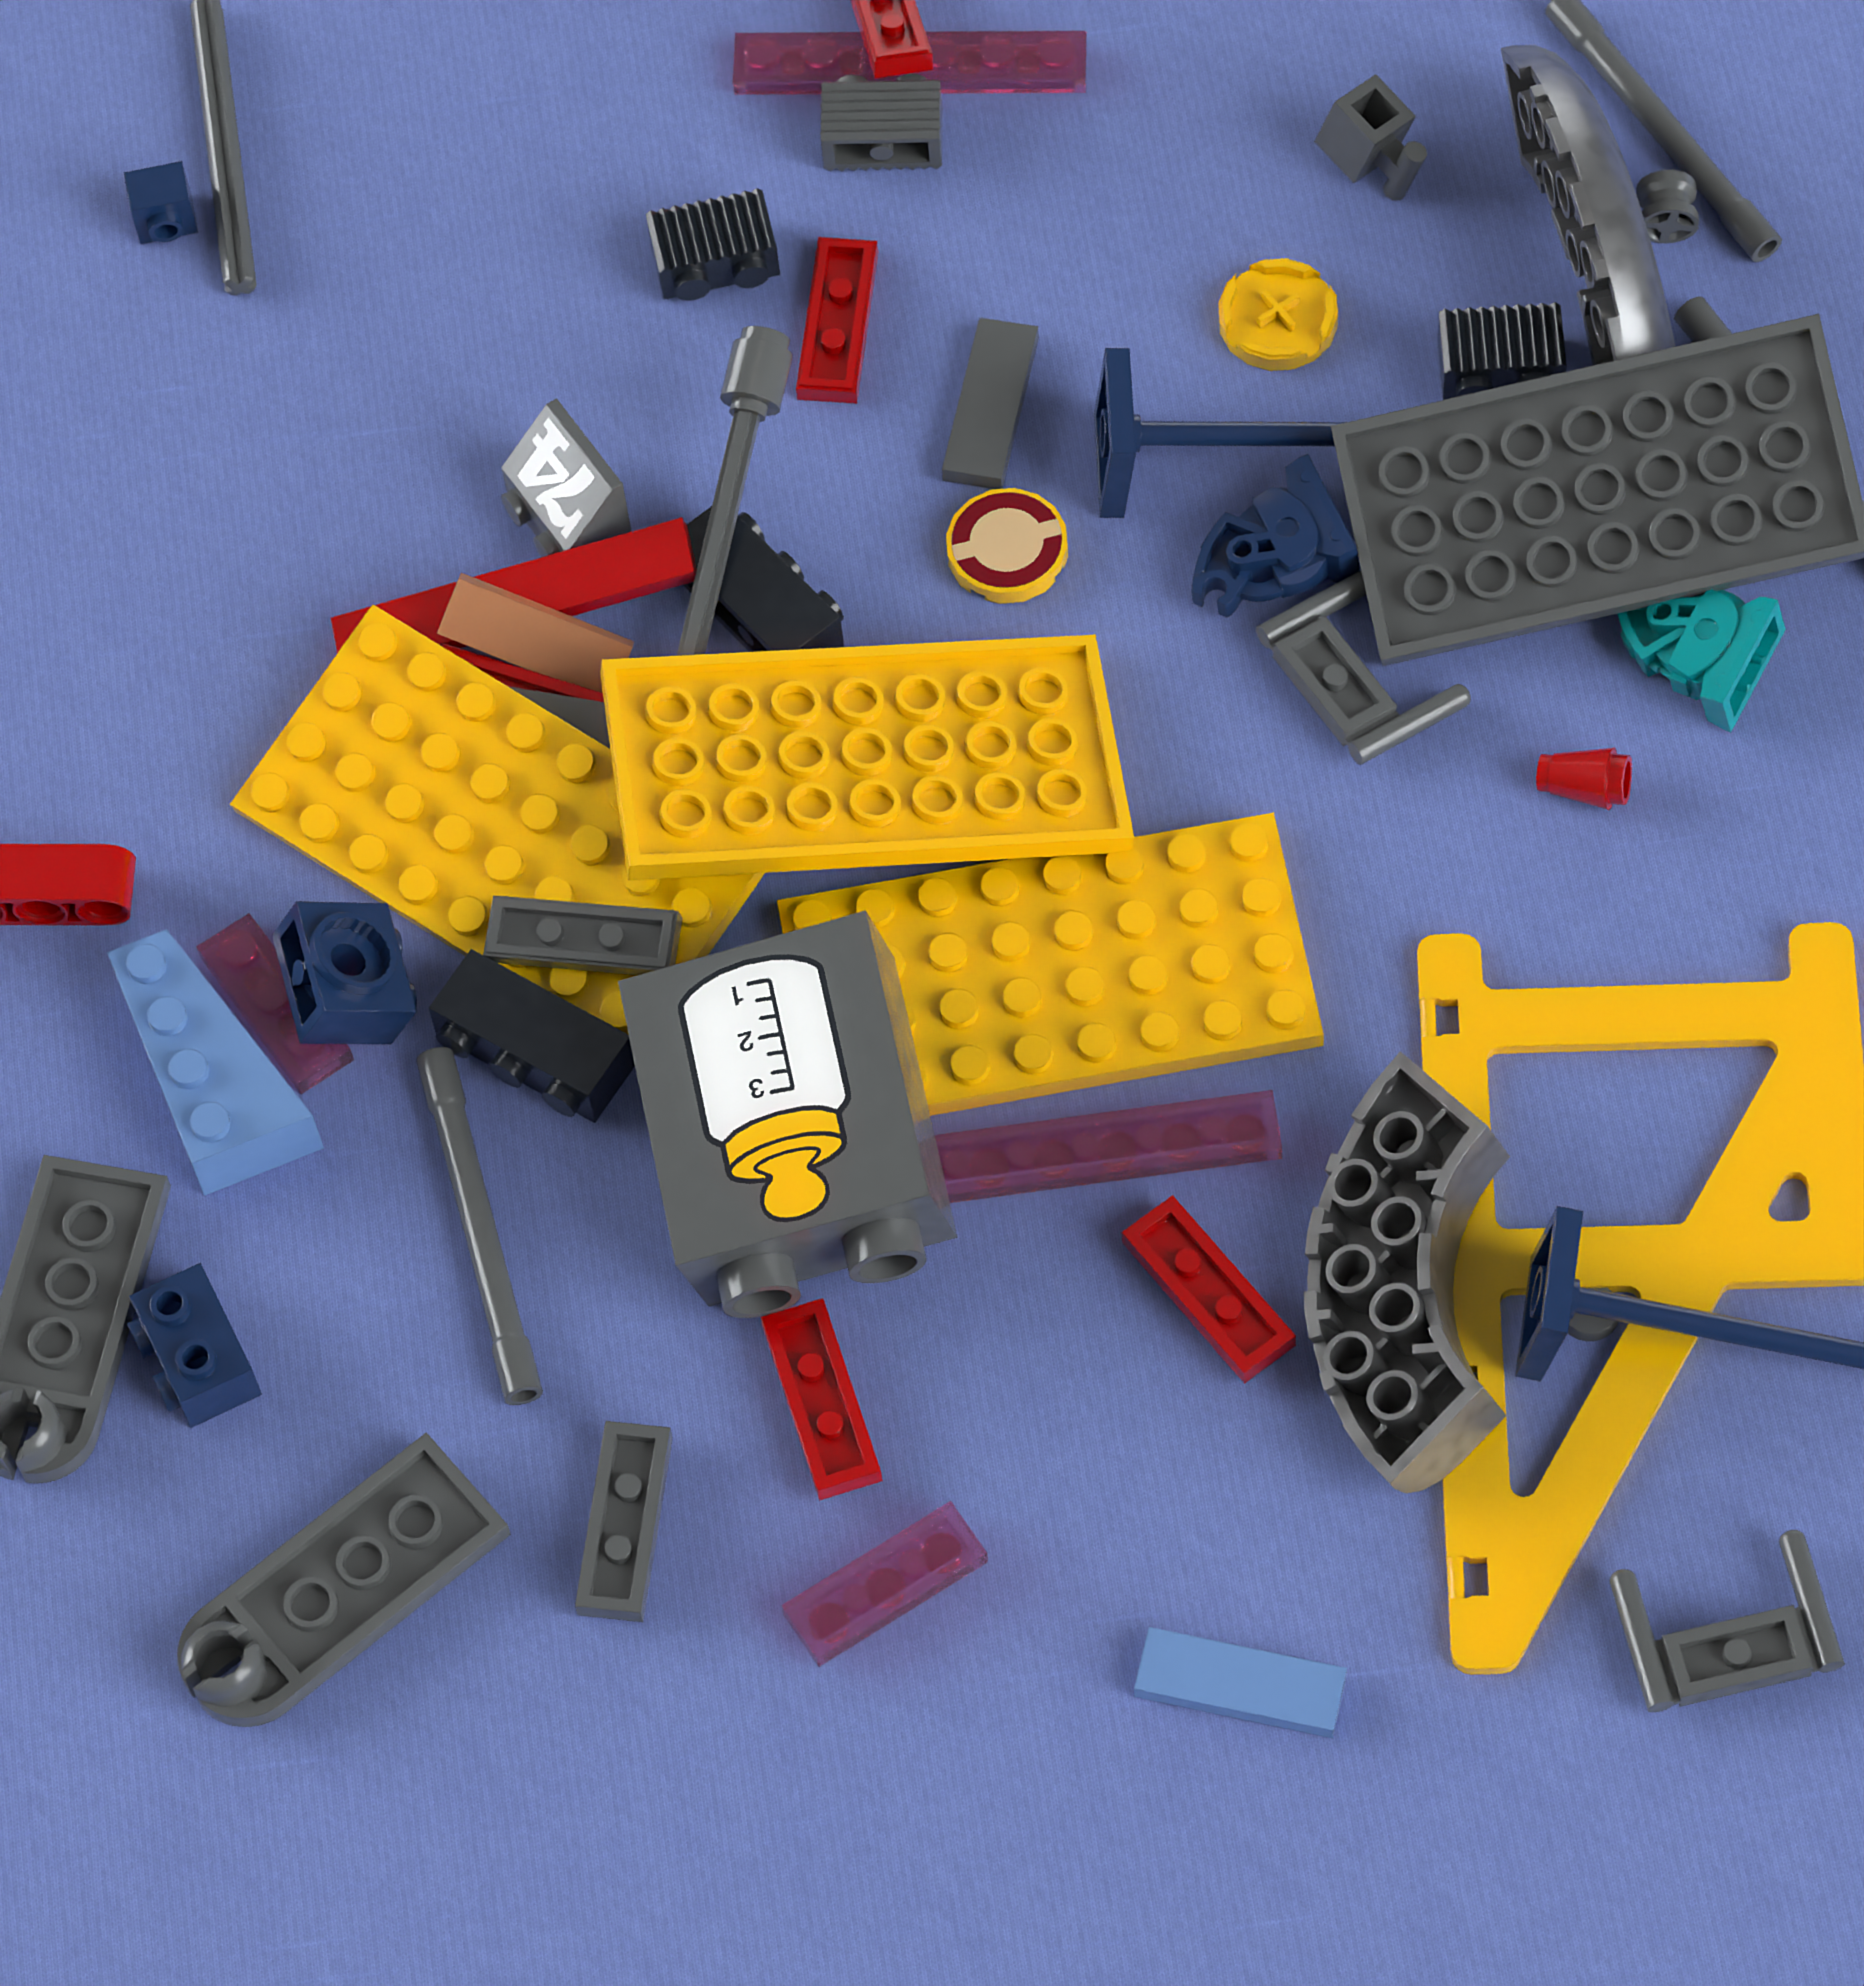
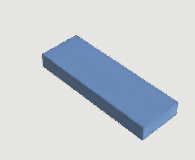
(1240, 1682)

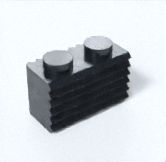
(713, 245)
(1498, 346)

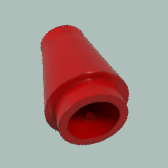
(1587, 776)

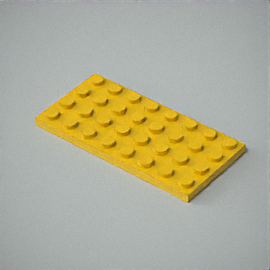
(864, 756)
(459, 790)
(1092, 963)

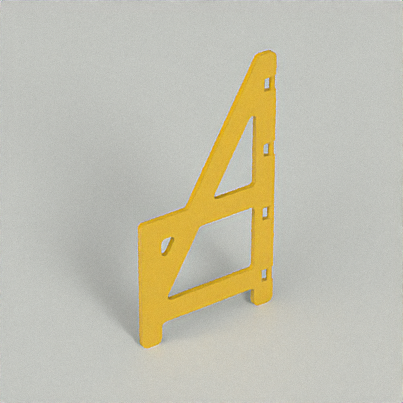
(1798, 1127)

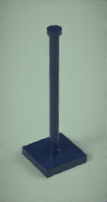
(1122, 433)
(1556, 1295)

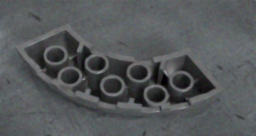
(1593, 203)
(1385, 1277)

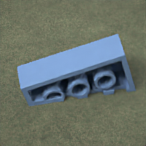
(217, 1081)

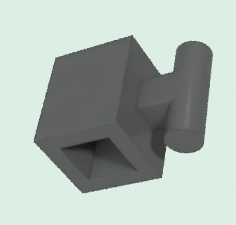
(1368, 133)

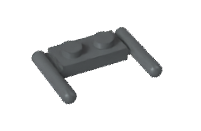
(1340, 683)
(1735, 1652)

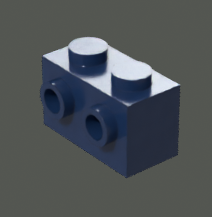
(194, 1345)

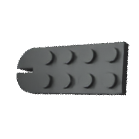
(70, 1309)
(336, 1587)

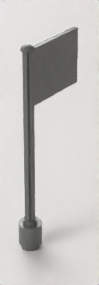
(752, 390)

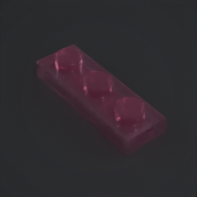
(252, 978)
(884, 1583)

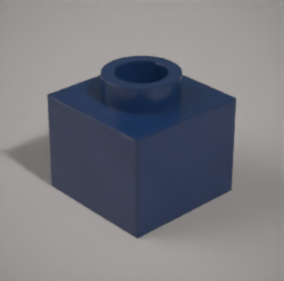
(161, 203)

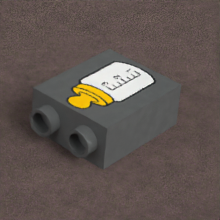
(787, 1115)

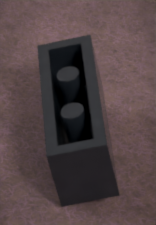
(766, 595)
(531, 1037)

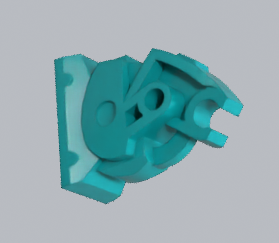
(1707, 647)

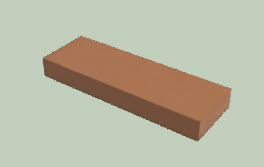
(529, 633)

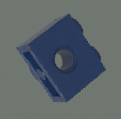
(344, 973)

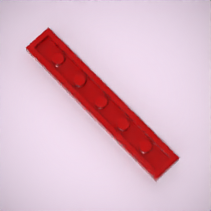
(564, 581)

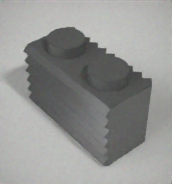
(881, 123)

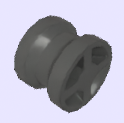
(1668, 205)

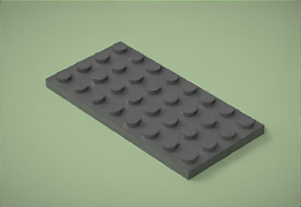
(1601, 490)

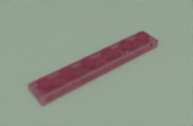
(961, 60)
(1110, 1146)

